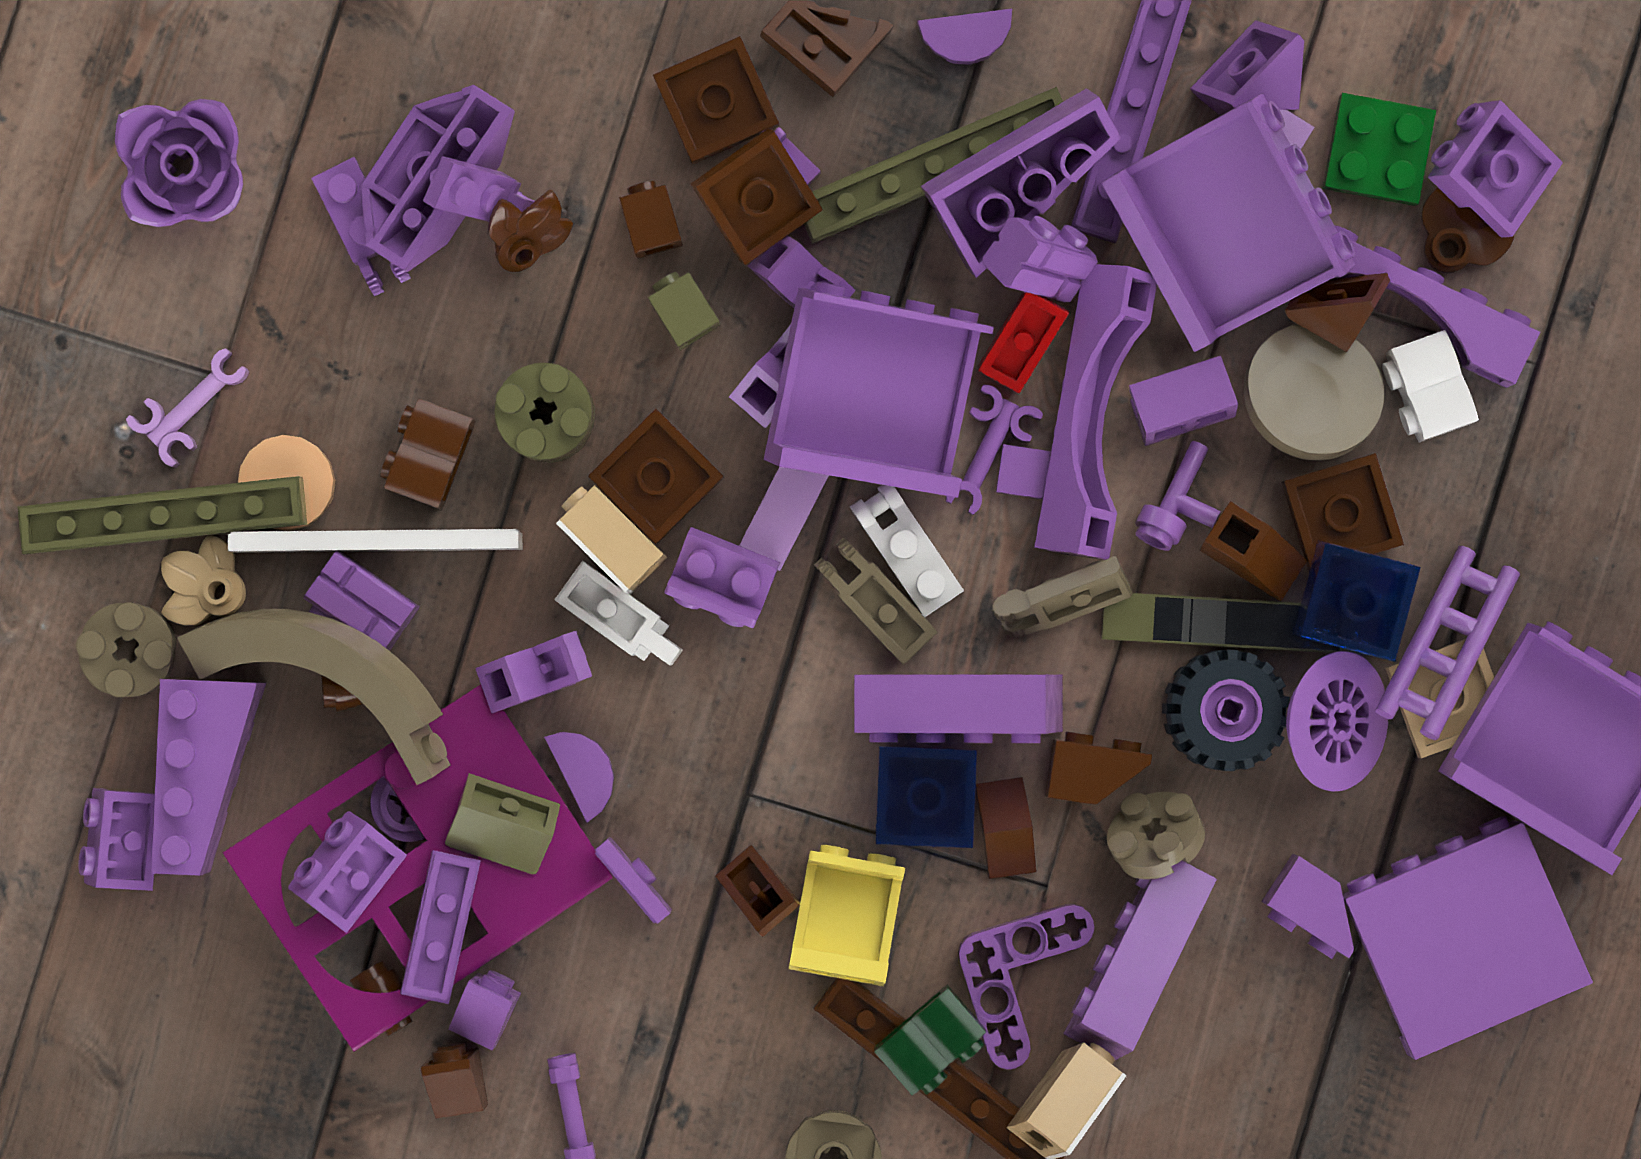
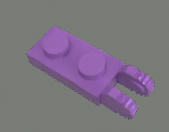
(342, 197)

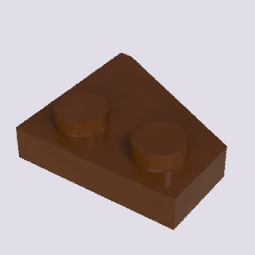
(824, 41)

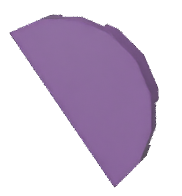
(967, 36)
(584, 769)

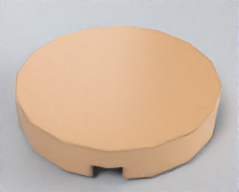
(293, 457)

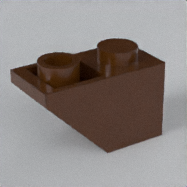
(1253, 551)
(1089, 771)
(455, 1080)

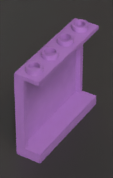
(1230, 221)
(874, 390)
(1557, 744)
(1465, 936)

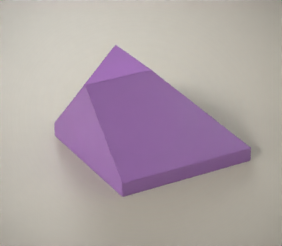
(1258, 62)

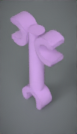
(163, 429)

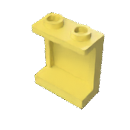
(847, 916)

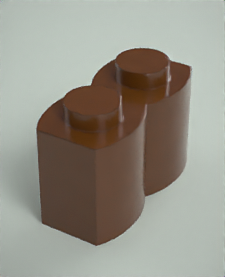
(428, 453)

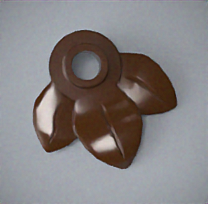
(1465, 229)
(527, 234)

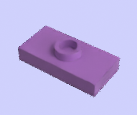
(635, 879)

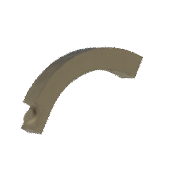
(339, 654)

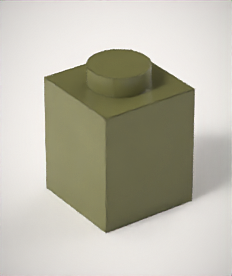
(683, 309)

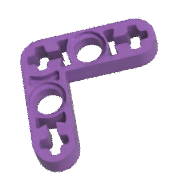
(1005, 958)

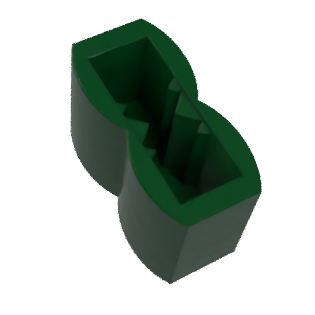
(930, 1041)

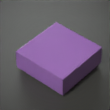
(1023, 471)

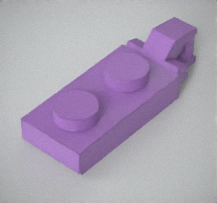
(472, 189)

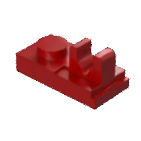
(1022, 340)

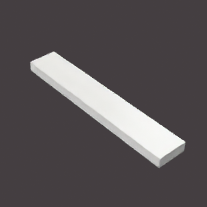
(375, 540)

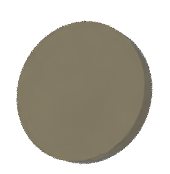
(1312, 394)

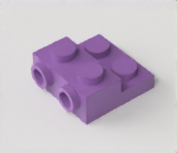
(1494, 166)

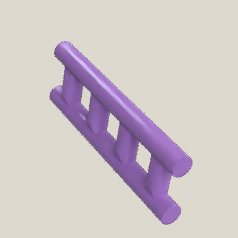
(1456, 670)

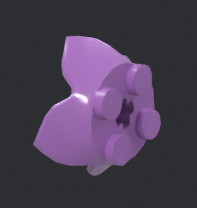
(149, 143)

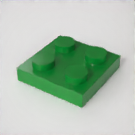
(1379, 149)

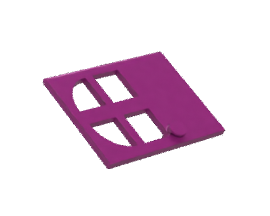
(504, 899)

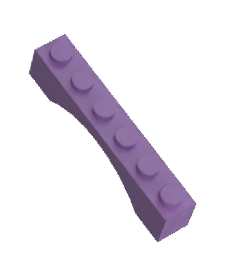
(1483, 338)
(1076, 503)

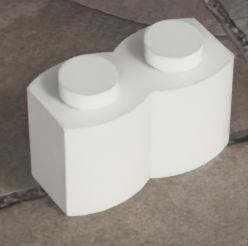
(1430, 387)

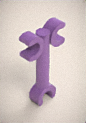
(1004, 416)

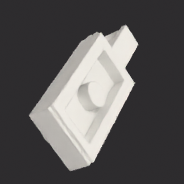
(617, 615)

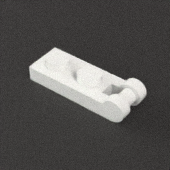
(908, 551)

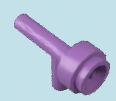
(1160, 525)

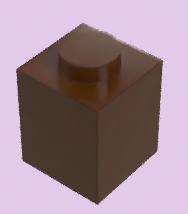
(650, 219)

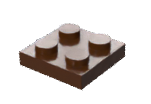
(716, 100)
(756, 196)
(656, 476)
(1344, 508)

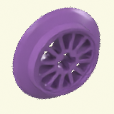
(1345, 728)

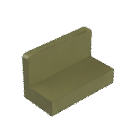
(503, 824)

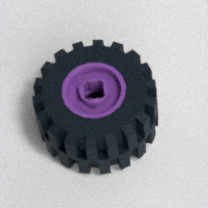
(1226, 710)

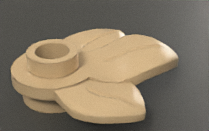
(196, 579)

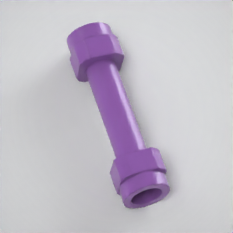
(564, 1071)

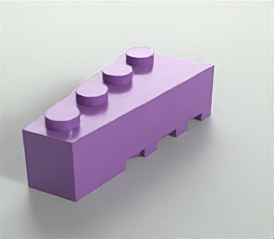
(1019, 174)
(958, 704)
(197, 767)
(1139, 960)

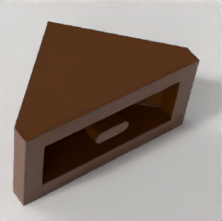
(1338, 307)
(1006, 827)
(757, 890)

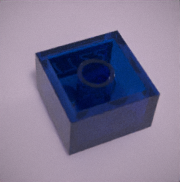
(1356, 600)
(925, 796)

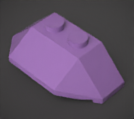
(456, 126)

